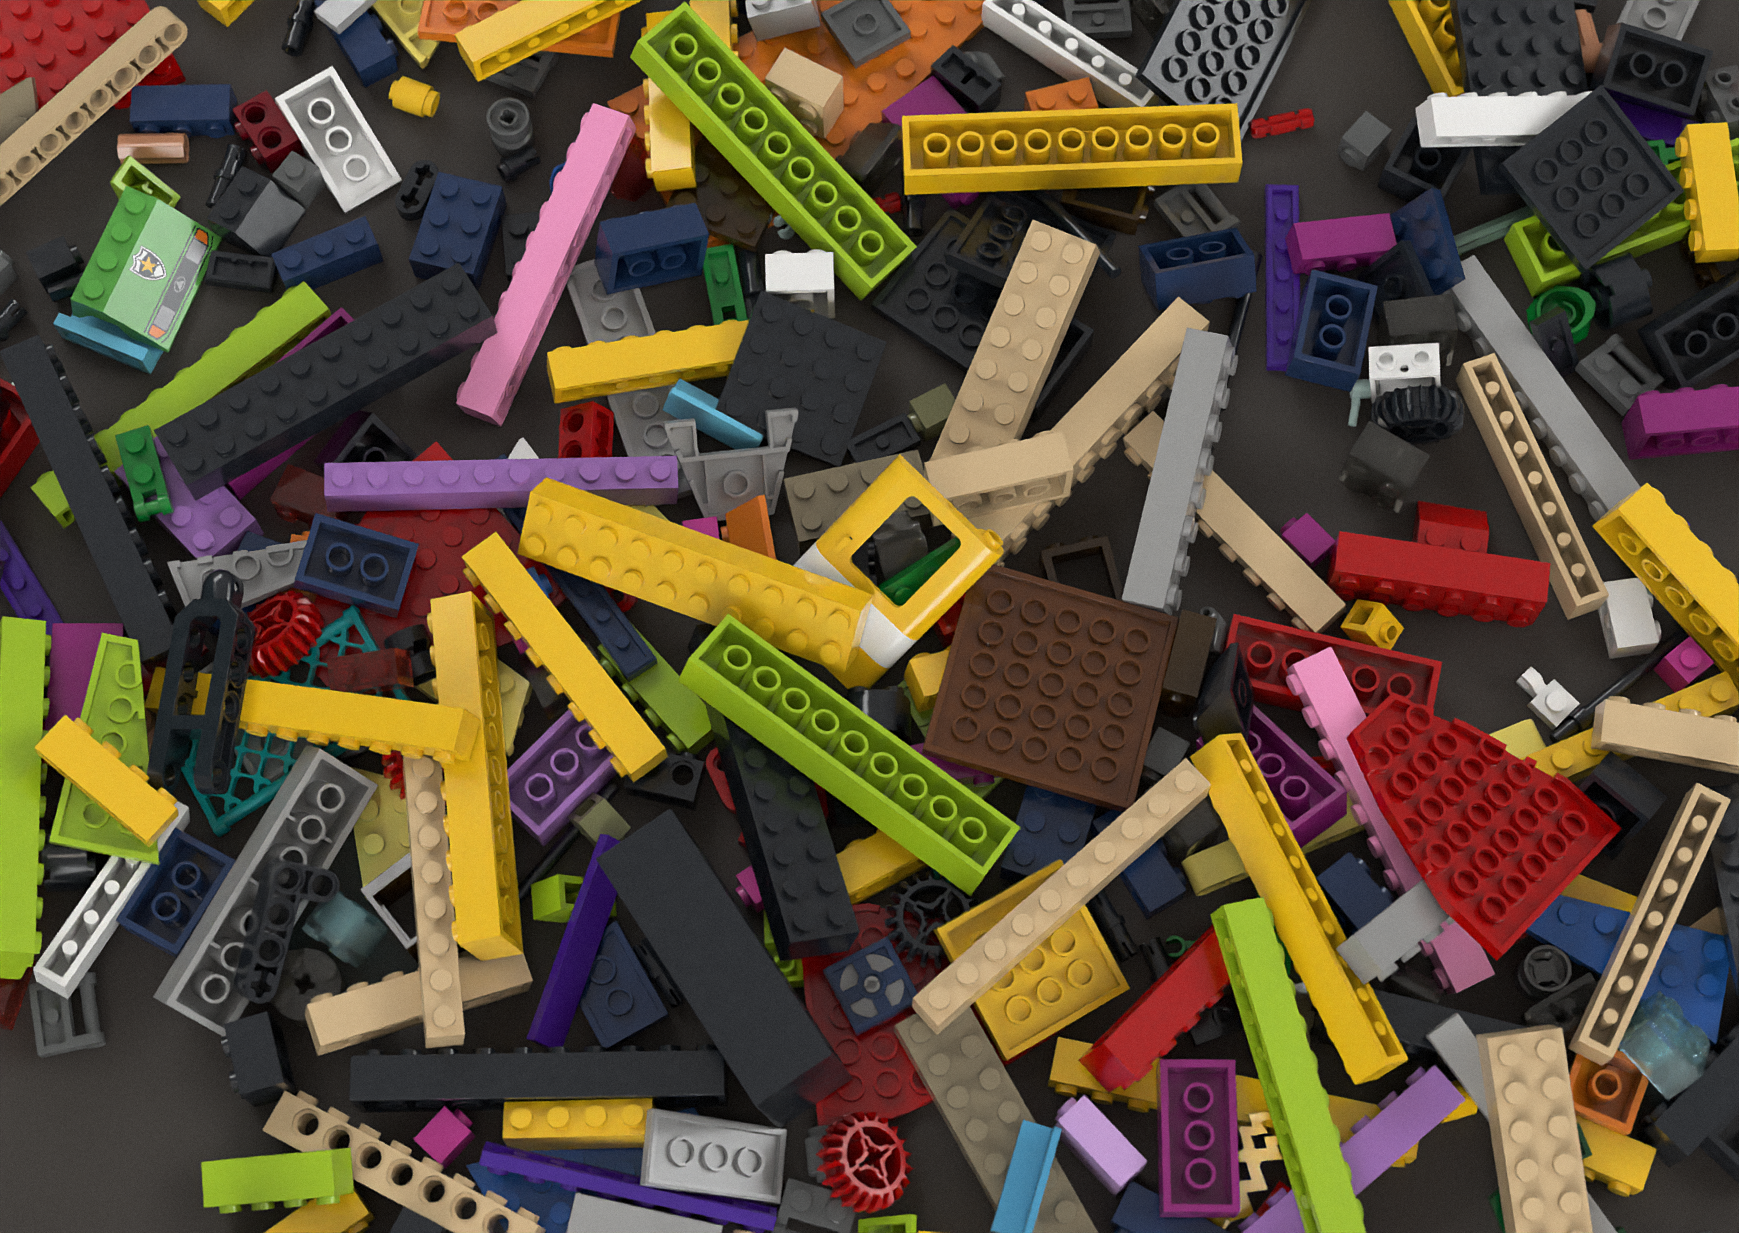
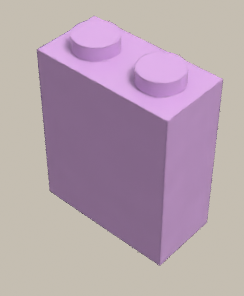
(1099, 1144)

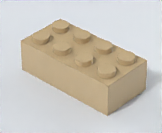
(1003, 475)

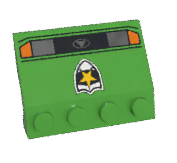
(145, 270)

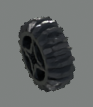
(1419, 413)
(905, 902)

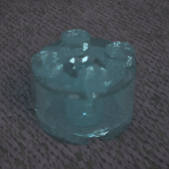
(346, 926)

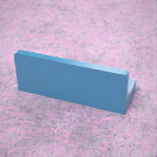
(1026, 1178)

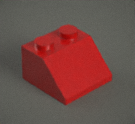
(1451, 527)

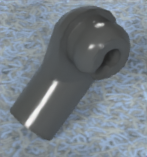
(987, 63)
(1220, 632)

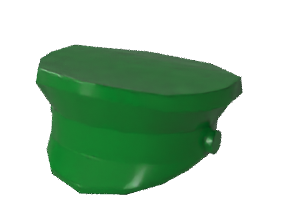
(1576, 302)

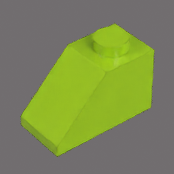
(555, 898)

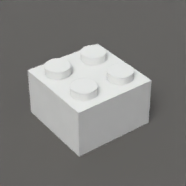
(802, 279)

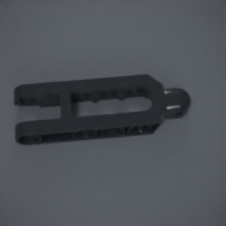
(217, 727)

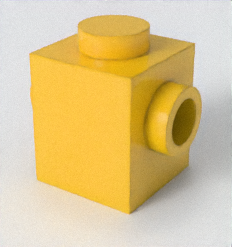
(1372, 624)

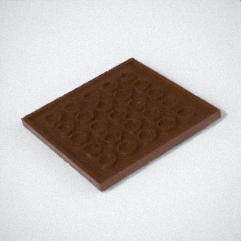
(1052, 687)

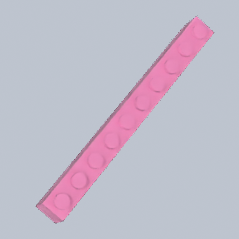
(546, 264)
(1335, 714)

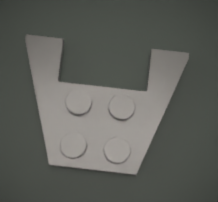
(734, 476)

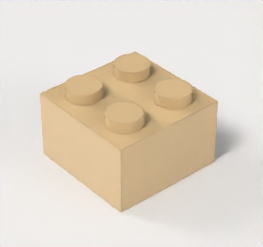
(807, 91)

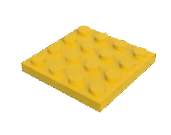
(1051, 985)

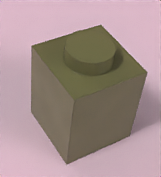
(930, 411)
(598, 817)

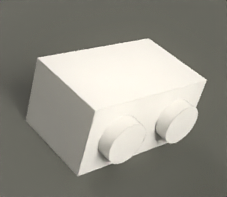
(1629, 619)

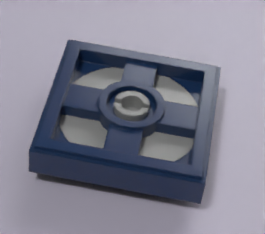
(871, 985)

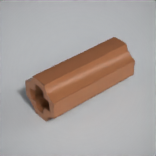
(154, 147)

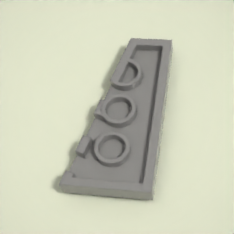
(261, 571)

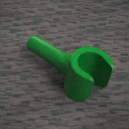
(1177, 939)

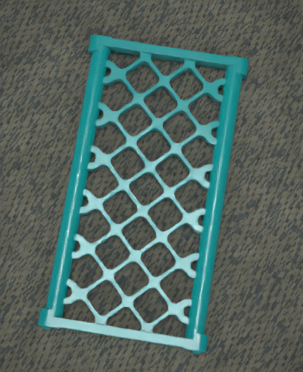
(222, 824)

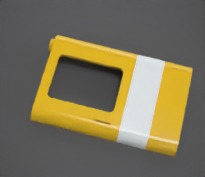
(891, 627)

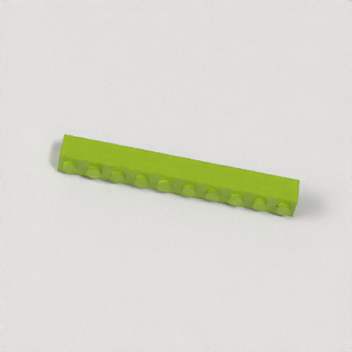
(239, 357)
(1287, 1068)

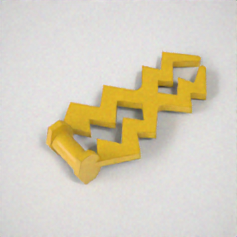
(1253, 1158)

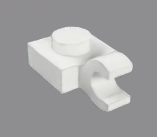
(1550, 701)

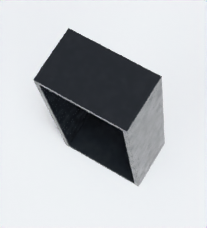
(724, 969)

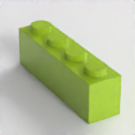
(666, 702)
(277, 1178)

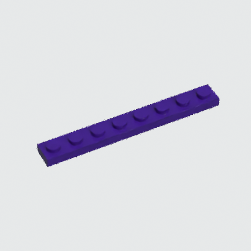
(616, 1184)

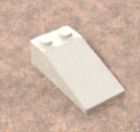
(338, 139)

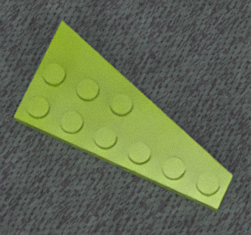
(116, 715)

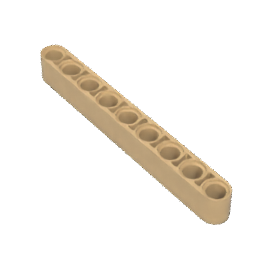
(88, 97)

